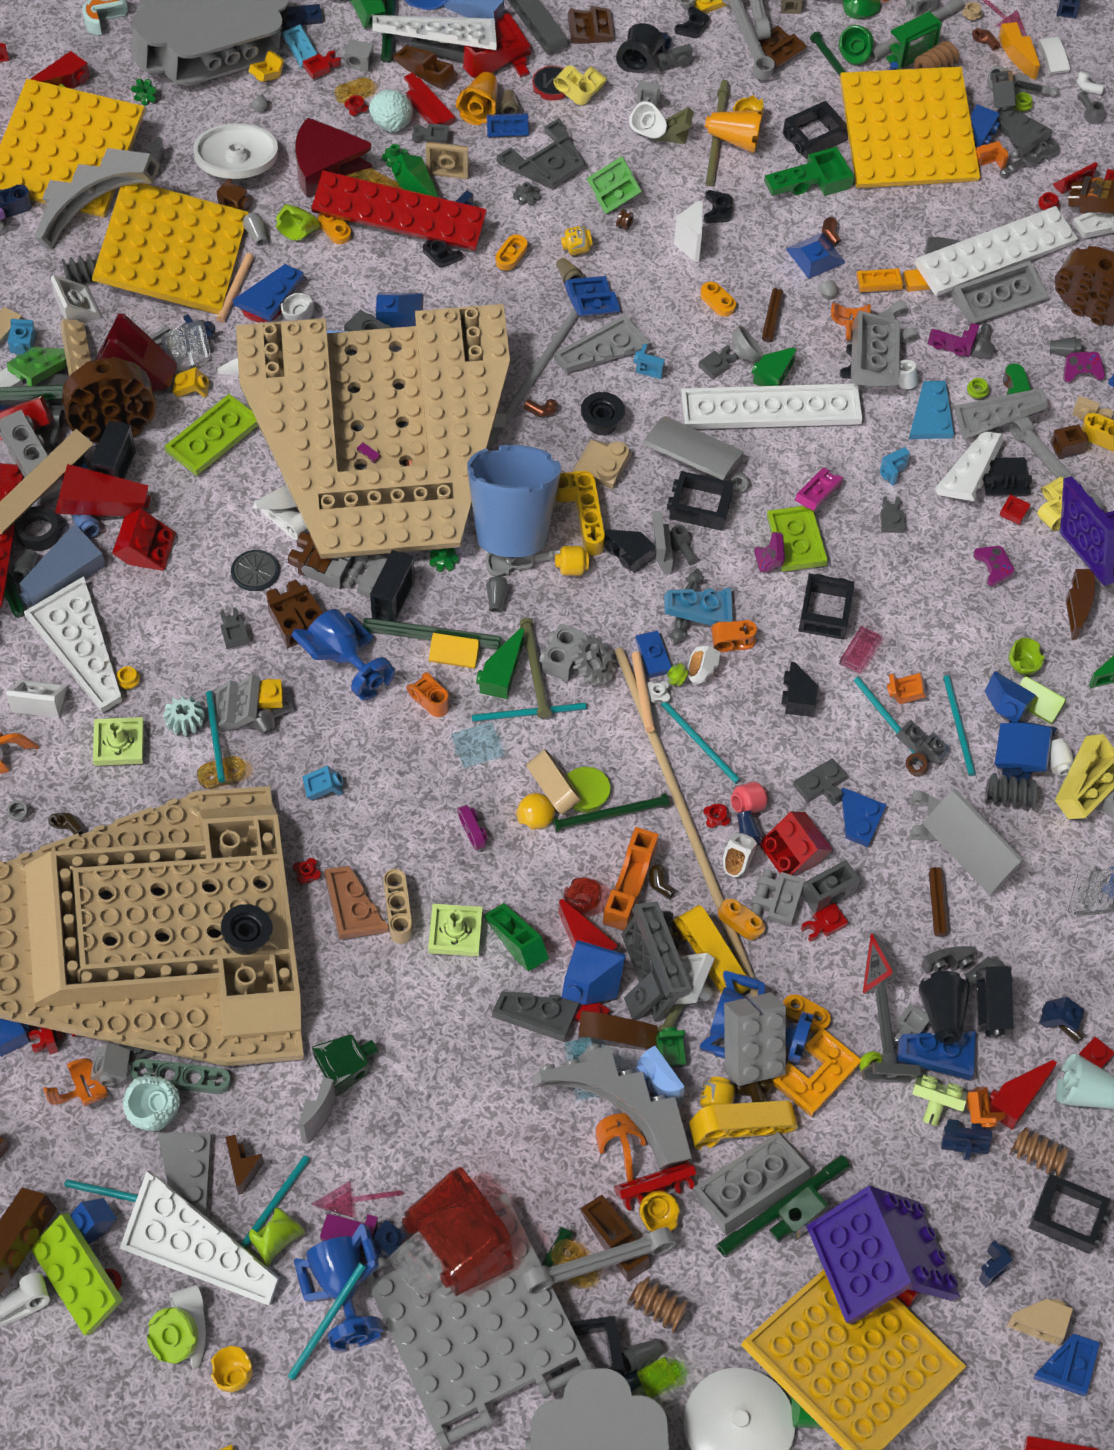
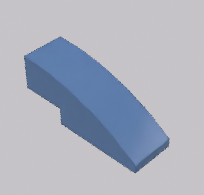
(477, 8)

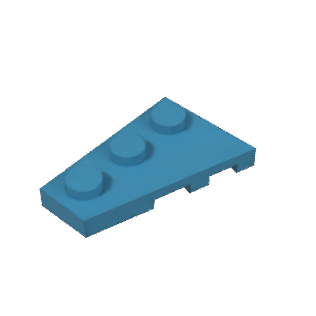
(932, 413)
(702, 606)

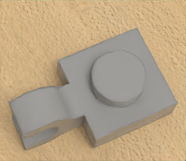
(910, 1022)

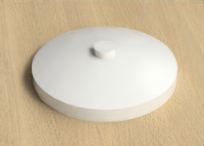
(235, 151)
(738, 1413)

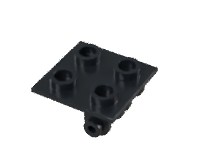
(1007, 477)

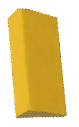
(454, 650)

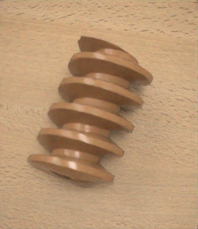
(941, 55)
(1040, 1151)
(659, 1304)

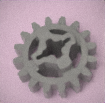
(593, 659)

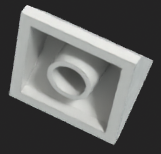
(689, 231)
(74, 300)
(36, 698)

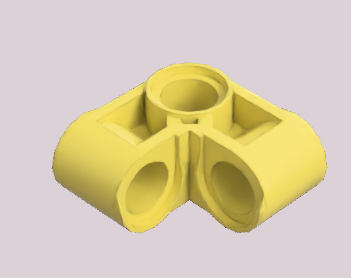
(578, 86)
(1051, 511)

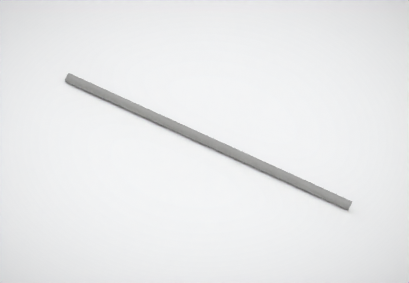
(535, 372)

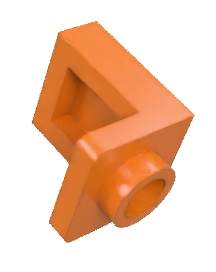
(992, 153)
(906, 688)
(979, 1107)

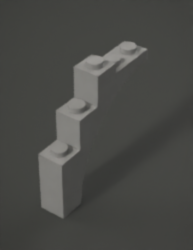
(88, 182)
(627, 1090)

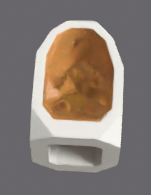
(702, 664)
(738, 854)

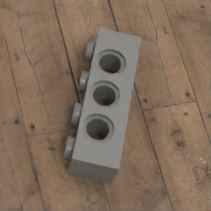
(19, 424)

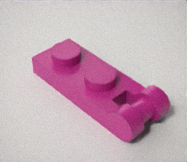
(818, 489)

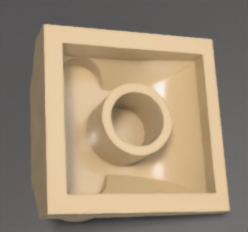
(447, 160)
(604, 461)

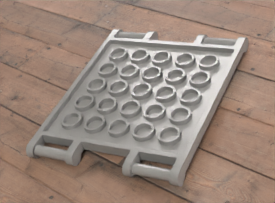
(481, 1342)

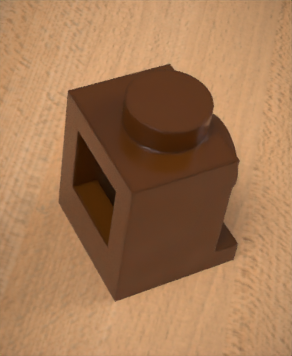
(233, 196)
(1069, 441)

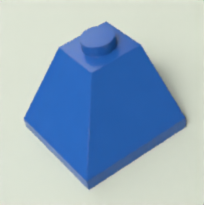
(815, 255)
(398, 308)
(593, 974)

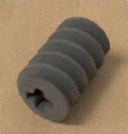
(81, 268)
(1011, 791)

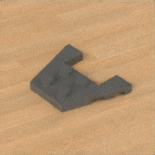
(551, 164)

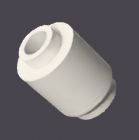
(1060, 757)

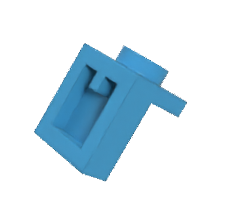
(647, 364)
(893, 464)
(323, 782)

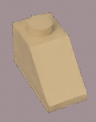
(1043, 1320)

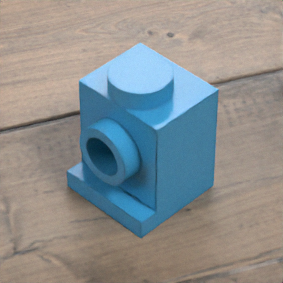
(21, 336)

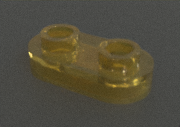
(363, 87)
(229, 763)
(575, 1253)

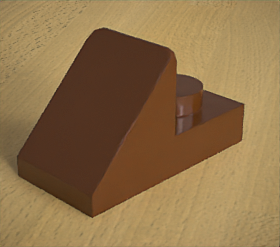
(243, 1167)

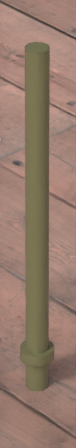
(723, 94)

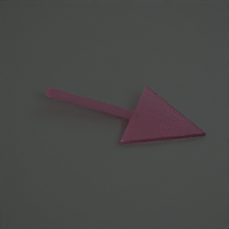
(1014, 17)
(341, 1200)

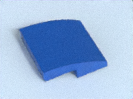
(591, 296)
(1023, 747)

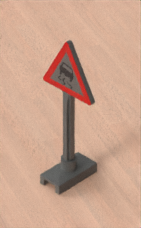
(878, 971)

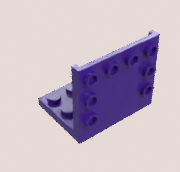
(1088, 530)
(877, 1250)

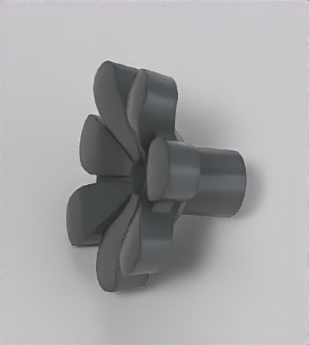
(527, 194)

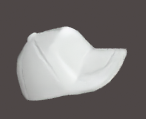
(648, 120)

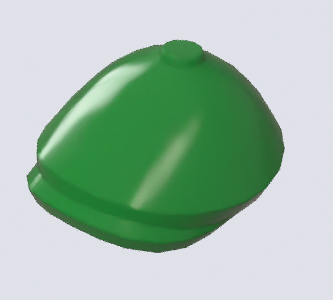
(861, 8)
(856, 44)

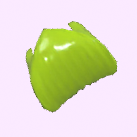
(296, 222)
(275, 1235)

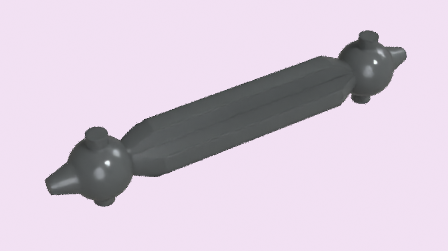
(681, 624)

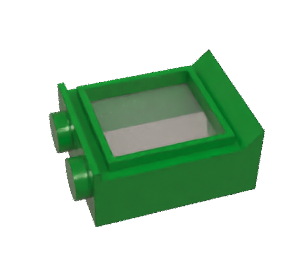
(915, 39)

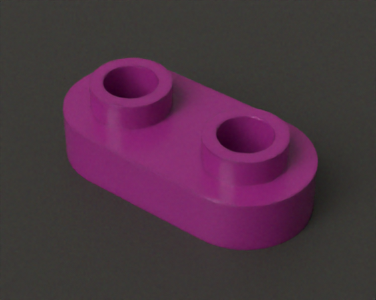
(468, 820)

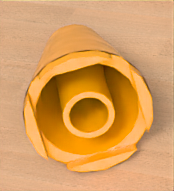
(478, 99)
(736, 127)

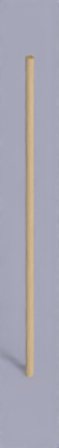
(685, 817)

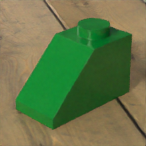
(773, 367)

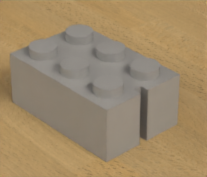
(754, 1038)

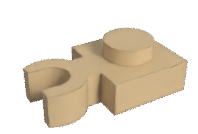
(1085, 406)

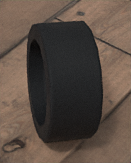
(42, 542)

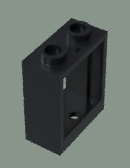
(828, 117)
(114, 450)
(696, 515)
(392, 586)
(822, 624)
(994, 1000)
(1060, 1232)
(597, 1325)

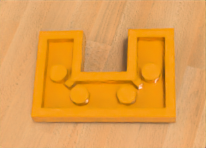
(836, 1067)

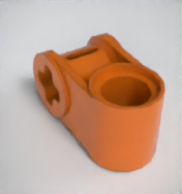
(732, 637)
(427, 692)

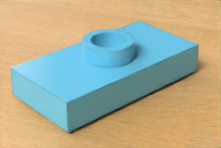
(299, 44)

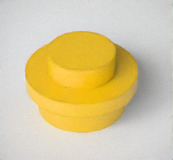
(127, 677)

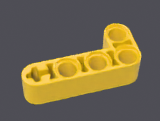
(1099, 430)
(581, 488)
(705, 938)
(741, 1120)

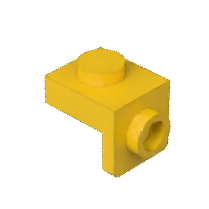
(268, 69)
(190, 381)
(270, 694)

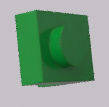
(671, 1046)

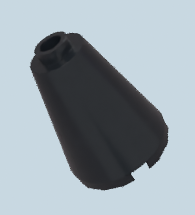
(946, 1003)

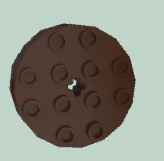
(1088, 283)
(108, 392)

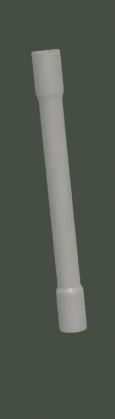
(948, 9)

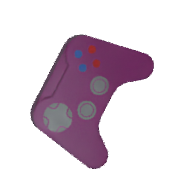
(1083, 363)
(772, 555)
(997, 563)

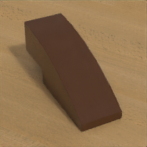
(426, 66)
(1080, 600)
(617, 1031)
(613, 1232)

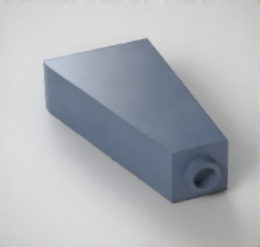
(64, 564)

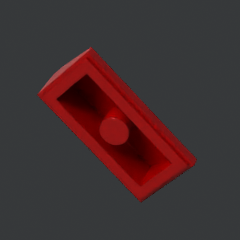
(1064, 184)

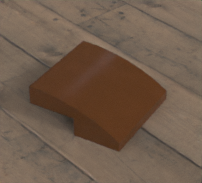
(590, 25)
(781, 46)

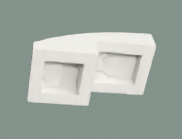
(1054, 55)

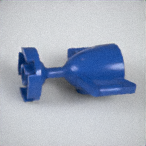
(334, 639)
(795, 1033)
(332, 1266)

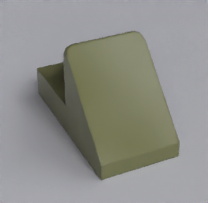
(678, 127)

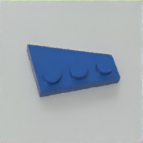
(266, 296)
(933, 1055)

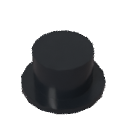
(602, 412)
(246, 928)

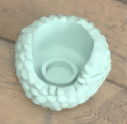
(391, 110)
(151, 1102)

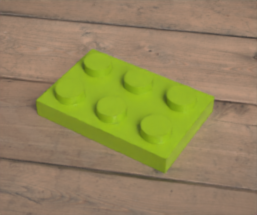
(801, 537)

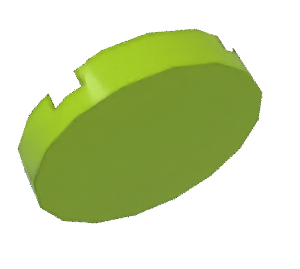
(592, 788)
(172, 1335)

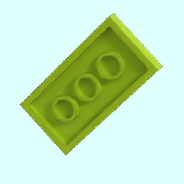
(212, 435)
(76, 1274)

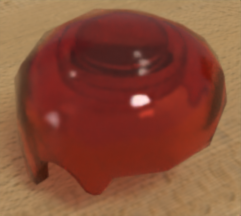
(583, 894)

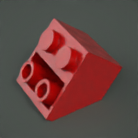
(144, 541)
(795, 844)

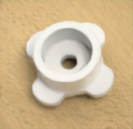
(658, 698)

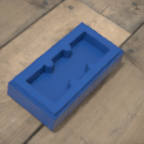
(507, 125)
(653, 654)

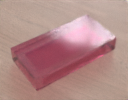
(860, 649)

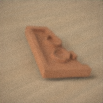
(350, 906)

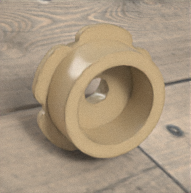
(972, 11)

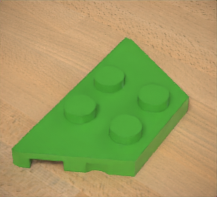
(37, 364)

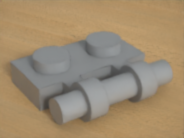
(365, 582)
(785, 899)

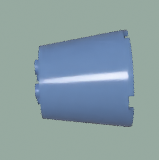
(513, 498)

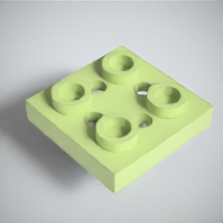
(118, 734)
(455, 921)
(938, 1096)

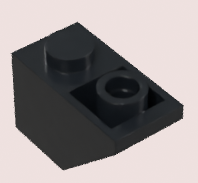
(630, 547)
(800, 693)

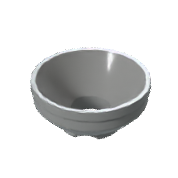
(745, 345)

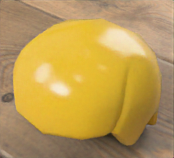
(749, 104)
(535, 811)
(659, 1211)
(231, 1369)

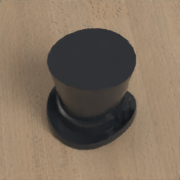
(638, 51)

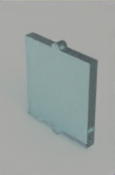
(477, 745)

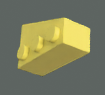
(1088, 778)

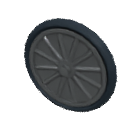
(255, 570)

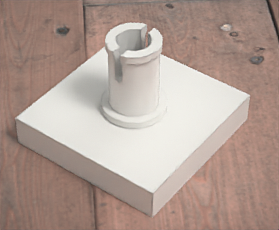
(697, 969)

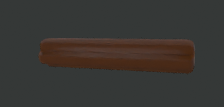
(772, 315)
(938, 902)

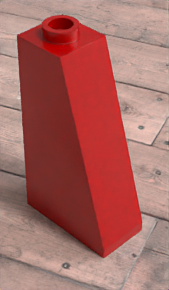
(99, 494)

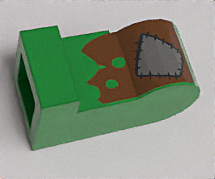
(1015, 379)

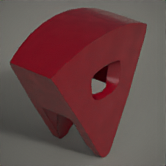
(327, 149)
(132, 344)

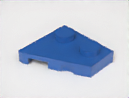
(860, 816)
(1071, 1365)

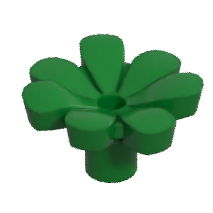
(144, 91)
(392, 153)
(443, 558)

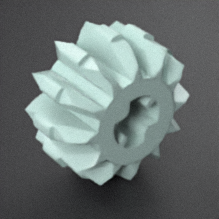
(183, 715)

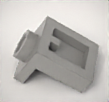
(648, 92)

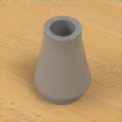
(255, 227)

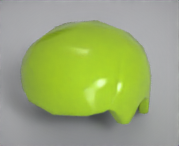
(1026, 656)

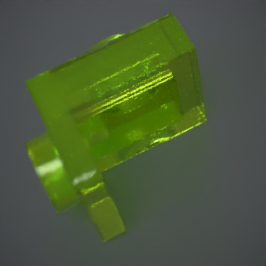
(660, 1376)

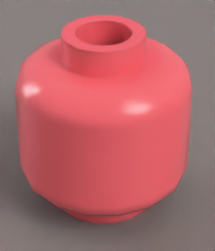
(749, 797)

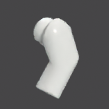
(1087, 86)

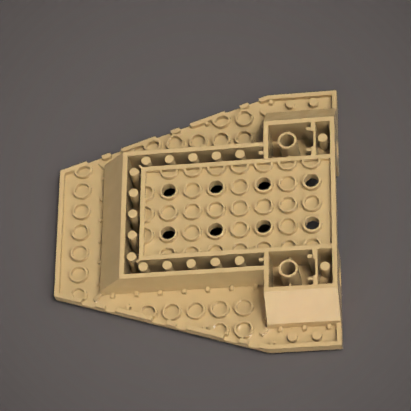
(303, 405)
(171, 995)

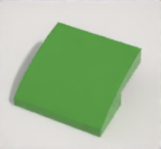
(614, 185)

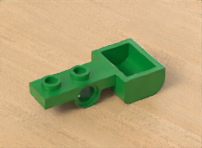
(822, 168)

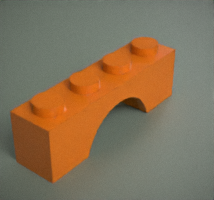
(631, 879)

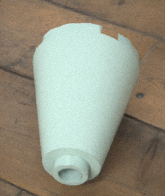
(1085, 1084)

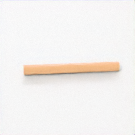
(235, 287)
(643, 692)

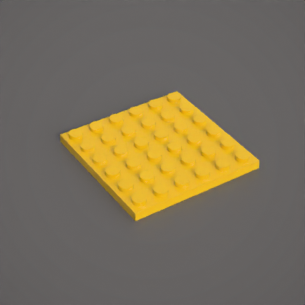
(909, 127)
(57, 131)
(170, 246)
(857, 1377)

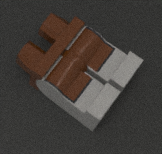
(327, 571)

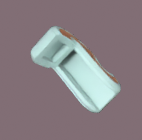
(102, 10)

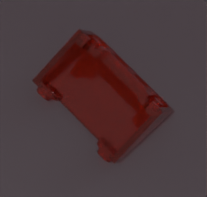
(461, 1232)

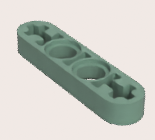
(181, 1072)

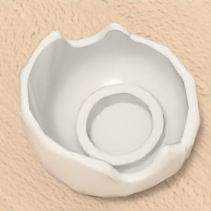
(297, 307)

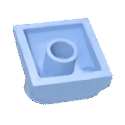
(659, 1076)

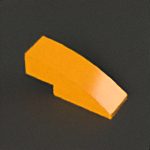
(1019, 49)

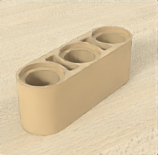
(553, 782)
(393, 896)

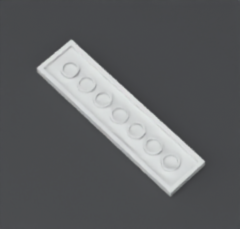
(995, 250)
(771, 406)

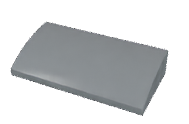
(999, 293)
(875, 350)
(694, 448)
(972, 842)
(752, 1183)

